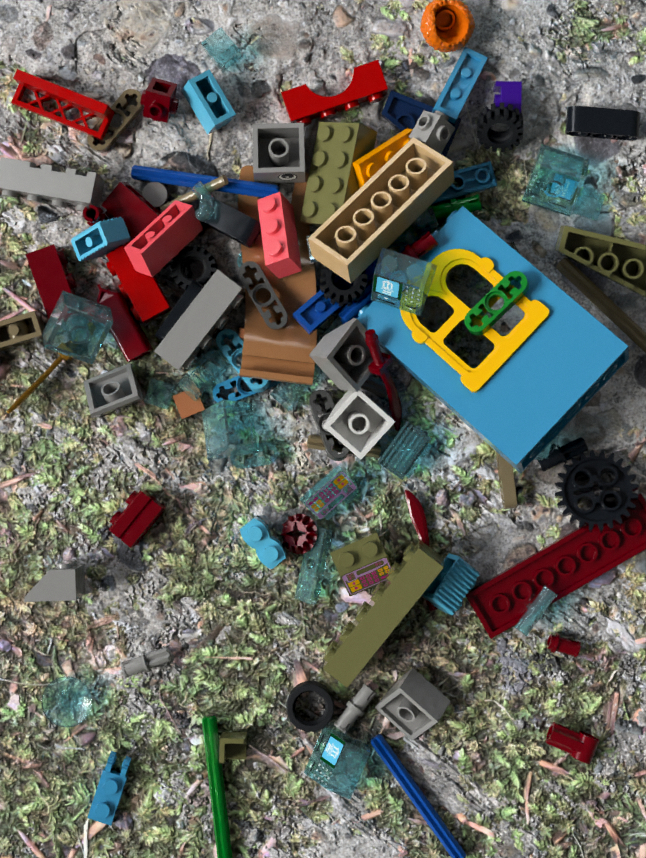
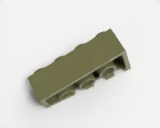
(606, 255)

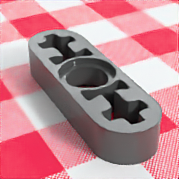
(248, 282)
(316, 410)

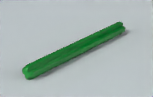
(216, 786)

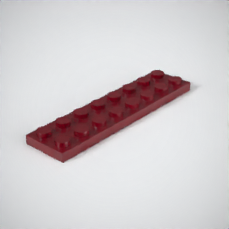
(560, 567)

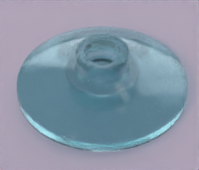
(58, 710)

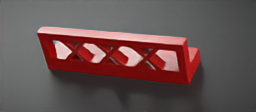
(63, 95)

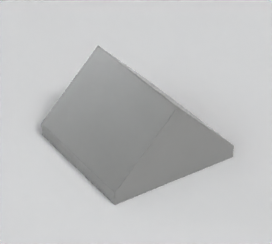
(112, 391)

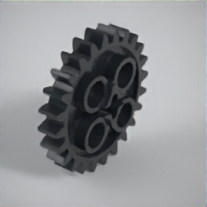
(593, 468)

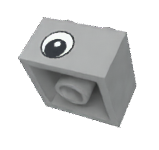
(279, 153)

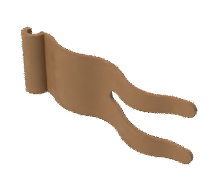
(284, 352)

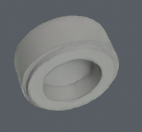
(155, 194)

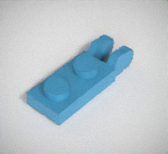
(109, 791)

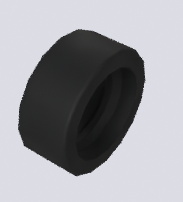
(296, 720)

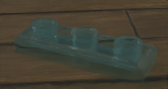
(313, 567)

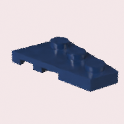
(404, 113)

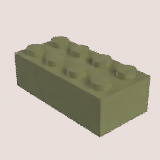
(331, 169)

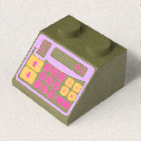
(361, 563)

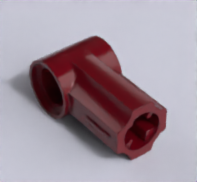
(579, 744)

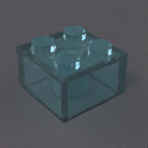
(77, 327)

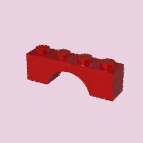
(366, 85)

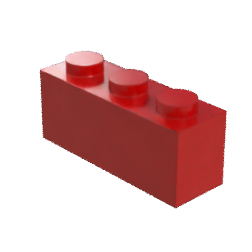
(141, 289)

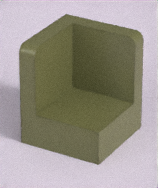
(233, 746)

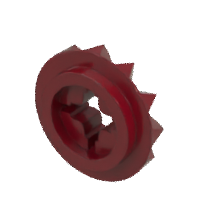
(303, 543)

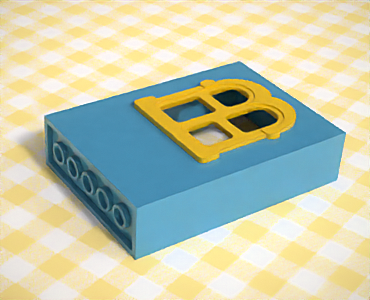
(533, 375)

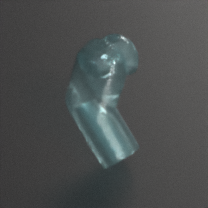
(206, 204)

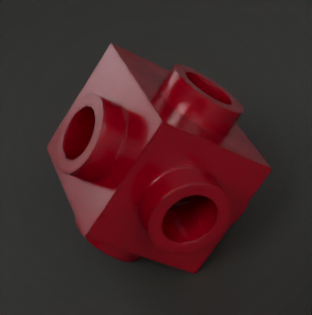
(160, 100)

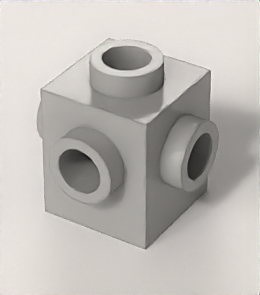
(433, 130)

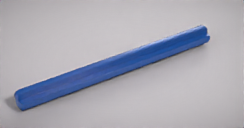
(190, 179)
(417, 797)

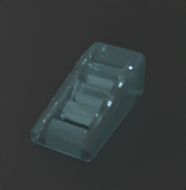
(190, 381)

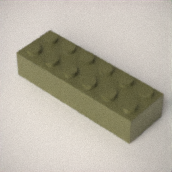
(383, 613)

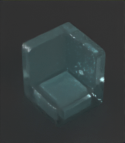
(221, 49)

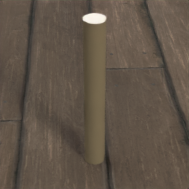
(190, 196)

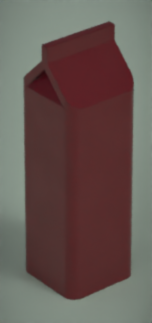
(125, 327)

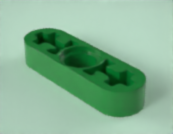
(515, 293)

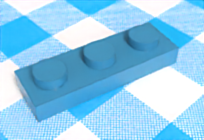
(460, 84)

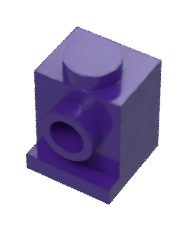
(508, 92)

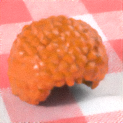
(447, 25)

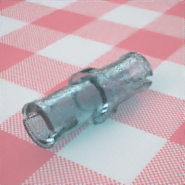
(535, 611)

